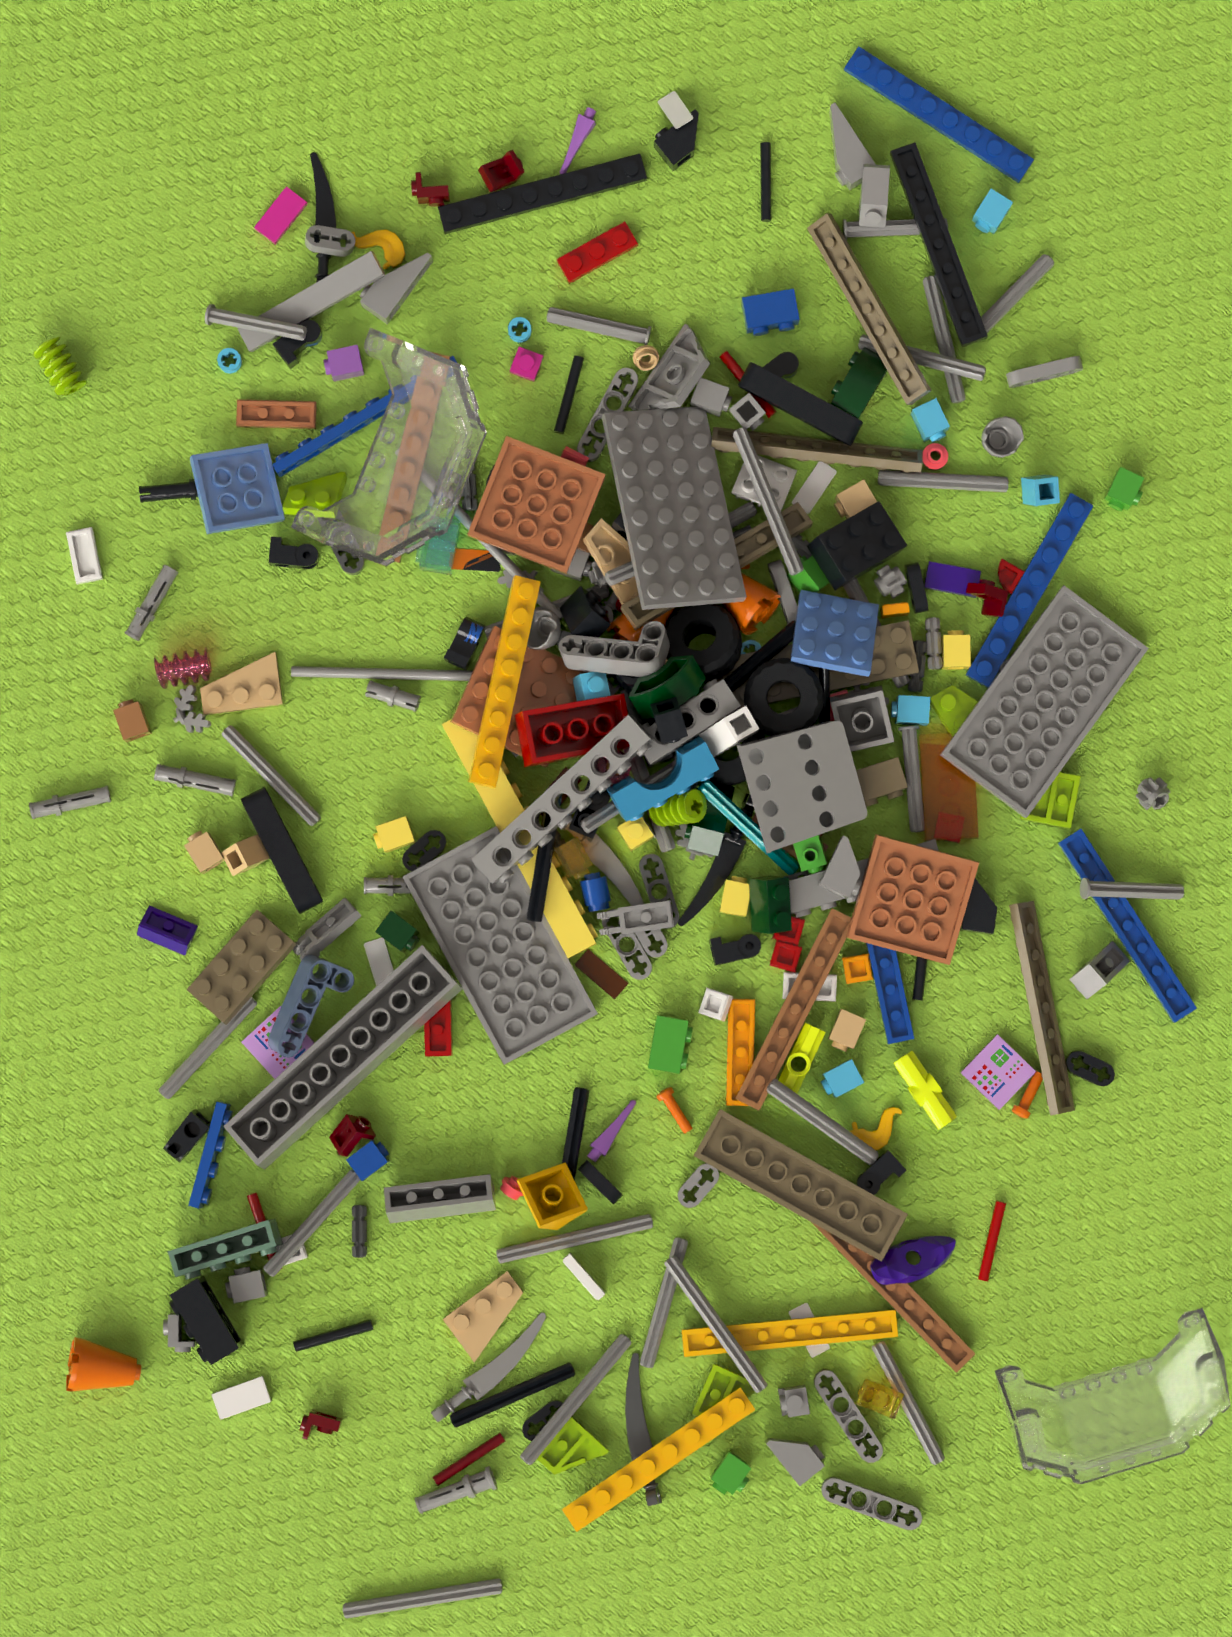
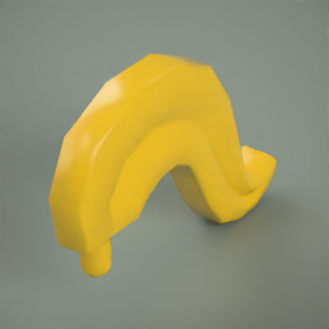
(390, 243)
(881, 1136)

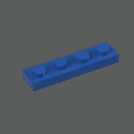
(890, 994)
(208, 1166)

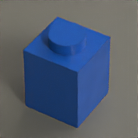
(368, 1159)

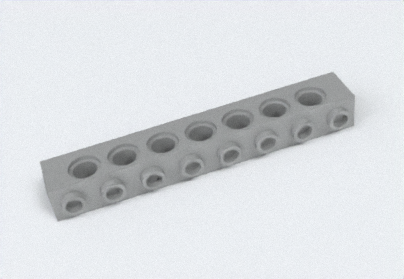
(489, 859)

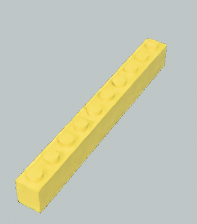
(504, 808)

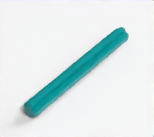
(746, 825)

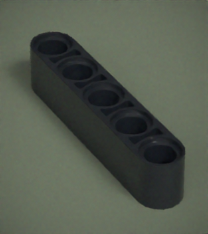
(800, 404)
(282, 850)

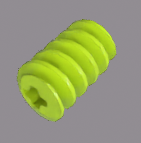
(57, 367)
(680, 809)

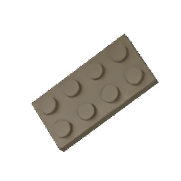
(241, 967)

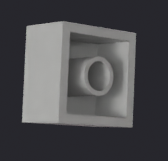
(863, 717)

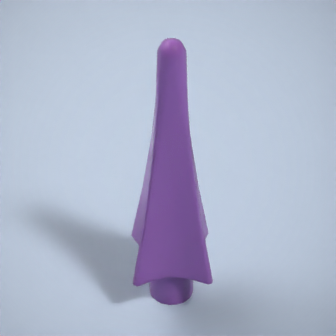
(582, 129)
(604, 1141)

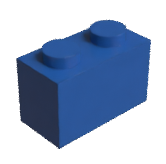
(770, 312)

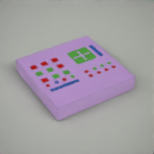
(257, 1044)
(998, 1072)

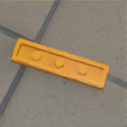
(739, 1046)

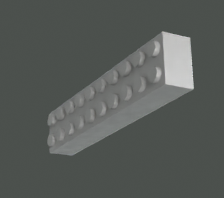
(342, 1057)

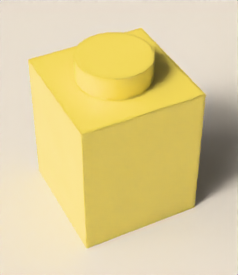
(956, 651)
(635, 833)
(394, 835)
(735, 897)

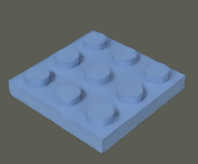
(237, 488)
(834, 633)

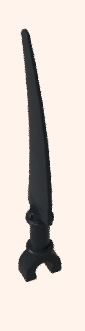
(324, 211)
(722, 866)

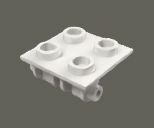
(778, 476)

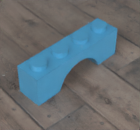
(692, 765)

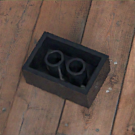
(857, 545)
(205, 1320)

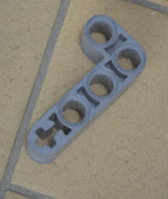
(305, 1007)

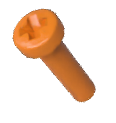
(666, 1096)
(1022, 1109)

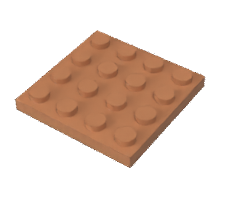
(536, 505)
(541, 684)
(912, 899)

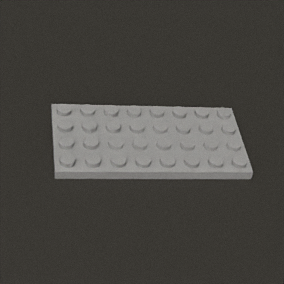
(673, 507)
(1044, 701)
(501, 959)

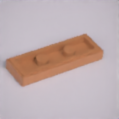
(276, 414)

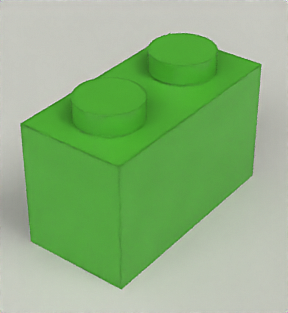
(669, 1044)

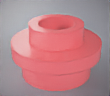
(935, 464)
(511, 1188)

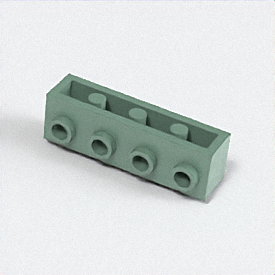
(226, 1247)

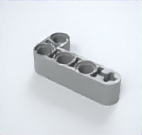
(608, 655)

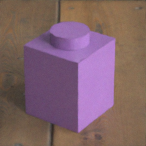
(344, 363)

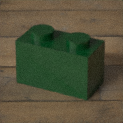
(770, 904)
(398, 932)

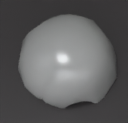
(1002, 436)
(544, 629)

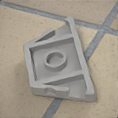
(673, 375)

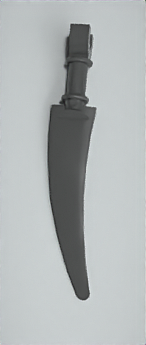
(636, 1426)

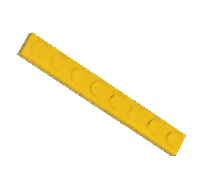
(504, 681)
(795, 1332)
(658, 1459)

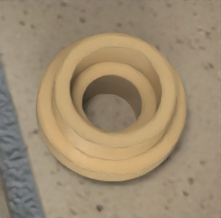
(648, 362)

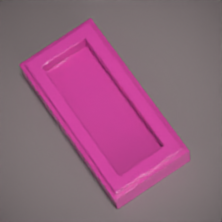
(280, 215)

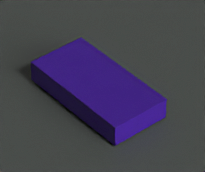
(950, 578)

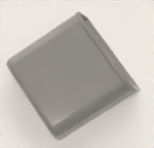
(802, 783)

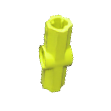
(806, 1047)
(925, 1090)

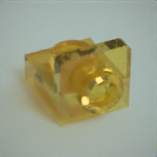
(880, 1398)

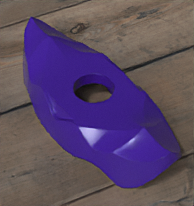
(895, 1269)

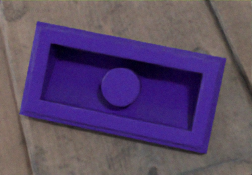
(166, 930)

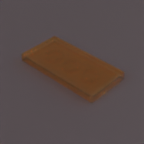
(946, 793)

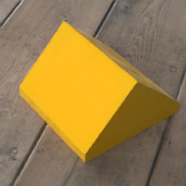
(552, 1197)

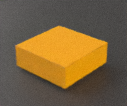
(894, 610)
(857, 968)

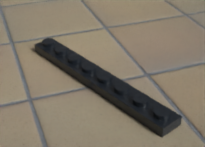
(542, 193)
(938, 244)

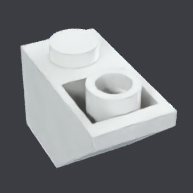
(730, 731)

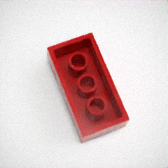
(568, 728)

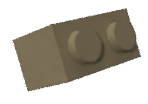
(881, 781)

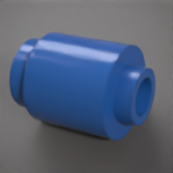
(595, 892)

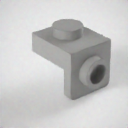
(173, 1328)

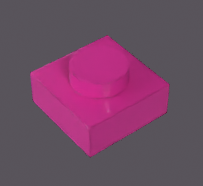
(526, 364)

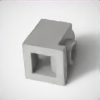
(794, 1401)

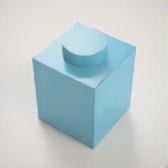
(991, 212)
(930, 421)
(1040, 490)
(590, 686)
(911, 710)
(841, 1079)

